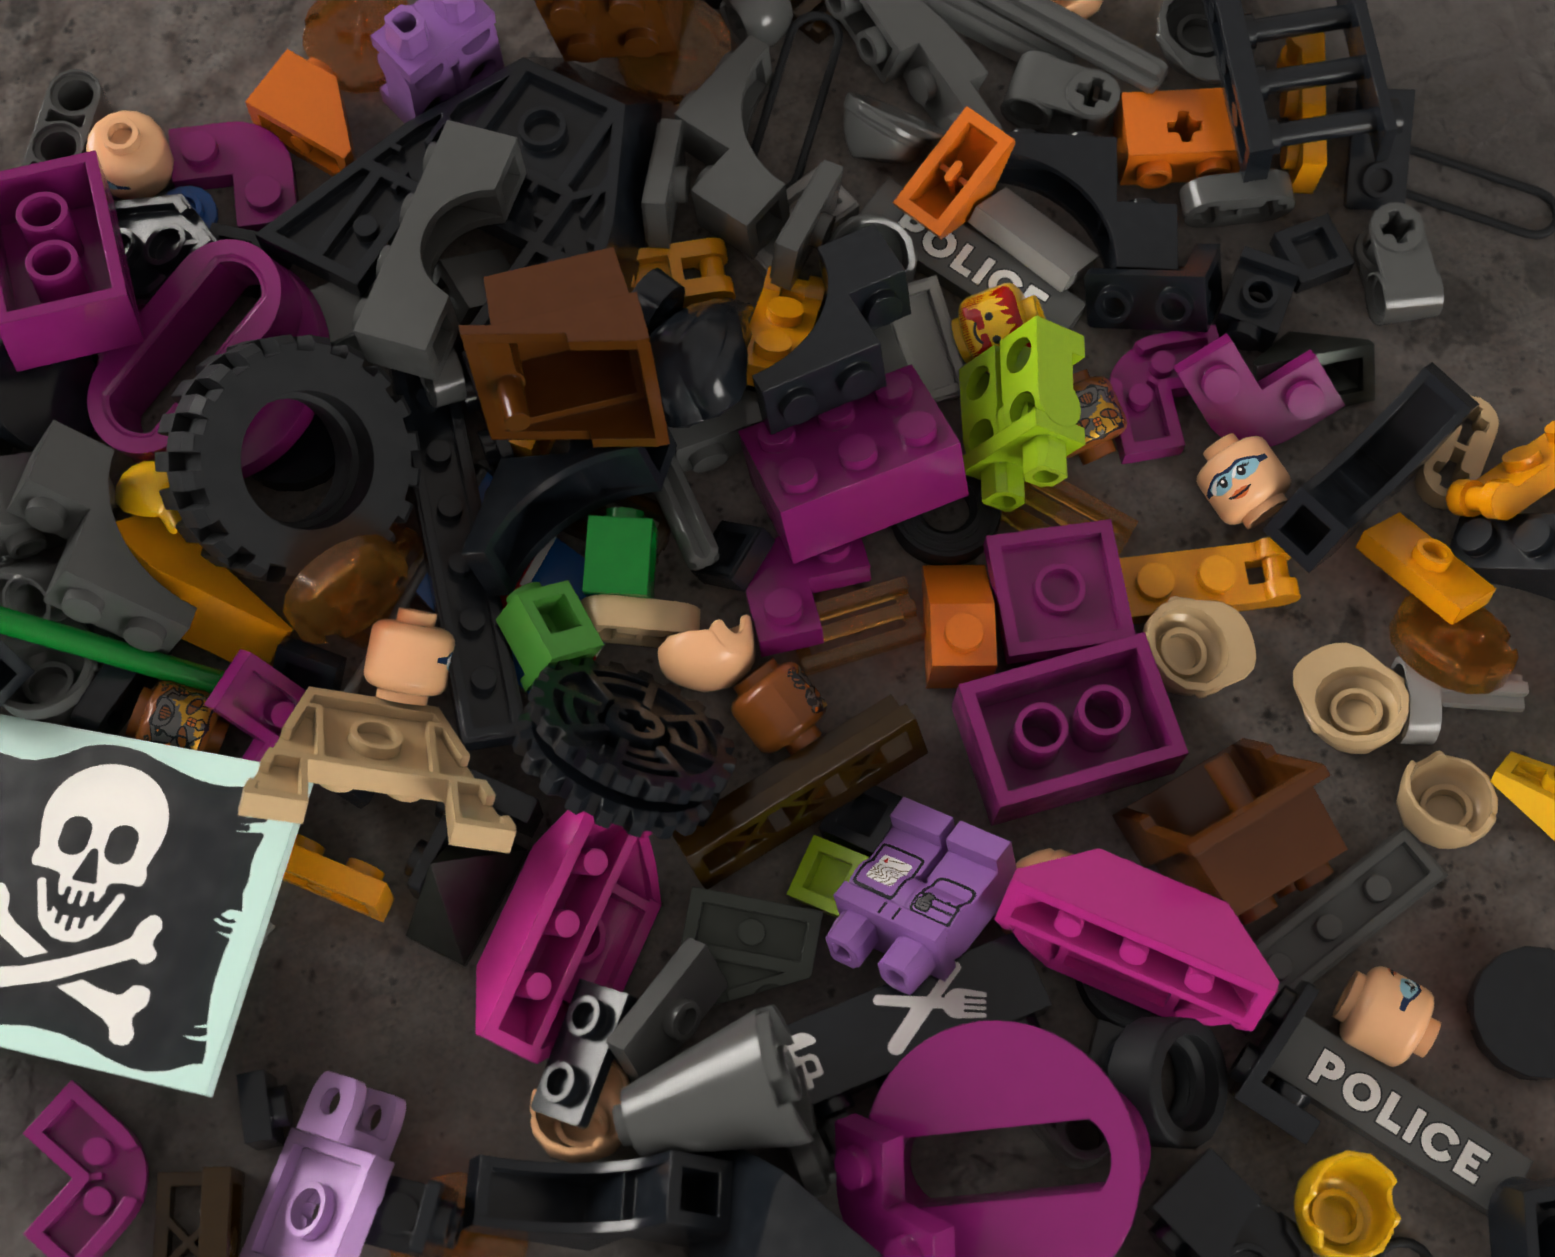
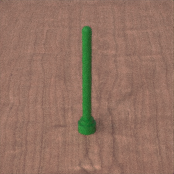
(107, 650)

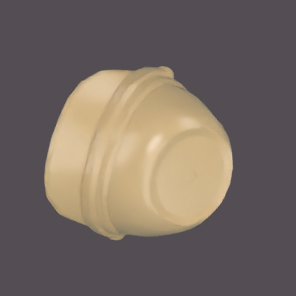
(1200, 646)
(1351, 698)

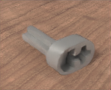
(1428, 699)

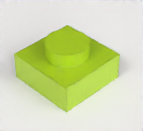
(822, 873)

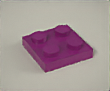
(1057, 589)

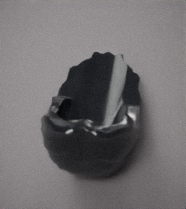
(702, 360)

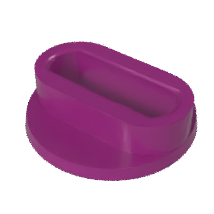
(177, 324)
(1013, 1077)

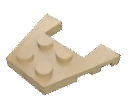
(380, 748)

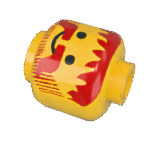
(990, 317)

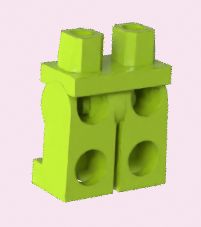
(1023, 413)

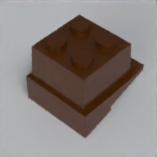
(612, 27)
(566, 356)
(1238, 827)

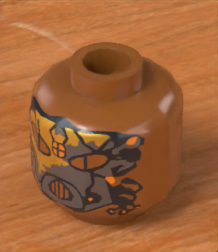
(1099, 416)
(778, 707)
(177, 718)

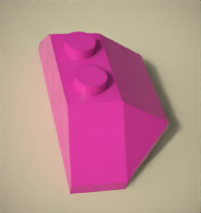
(570, 917)
(1139, 938)

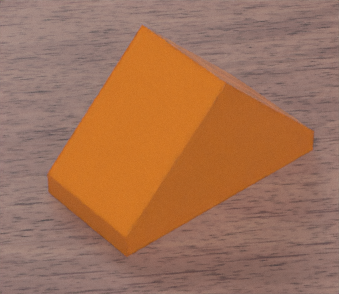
(956, 174)

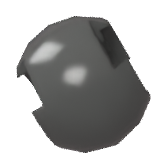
(761, 18)

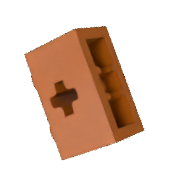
(1173, 137)

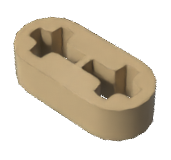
(1469, 457)
(639, 619)

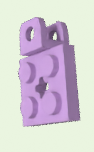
(331, 1166)

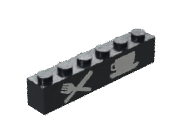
(869, 1034)

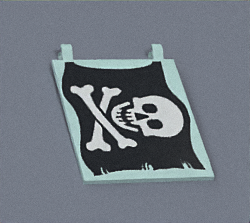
(129, 901)

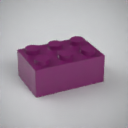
(62, 264)
(856, 467)
(1068, 728)

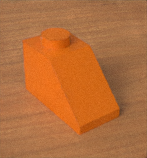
(305, 111)
(958, 625)

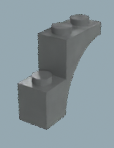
(735, 191)
(97, 574)

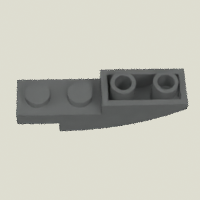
(922, 48)

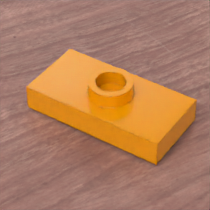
(1425, 568)

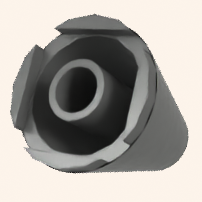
(721, 1094)

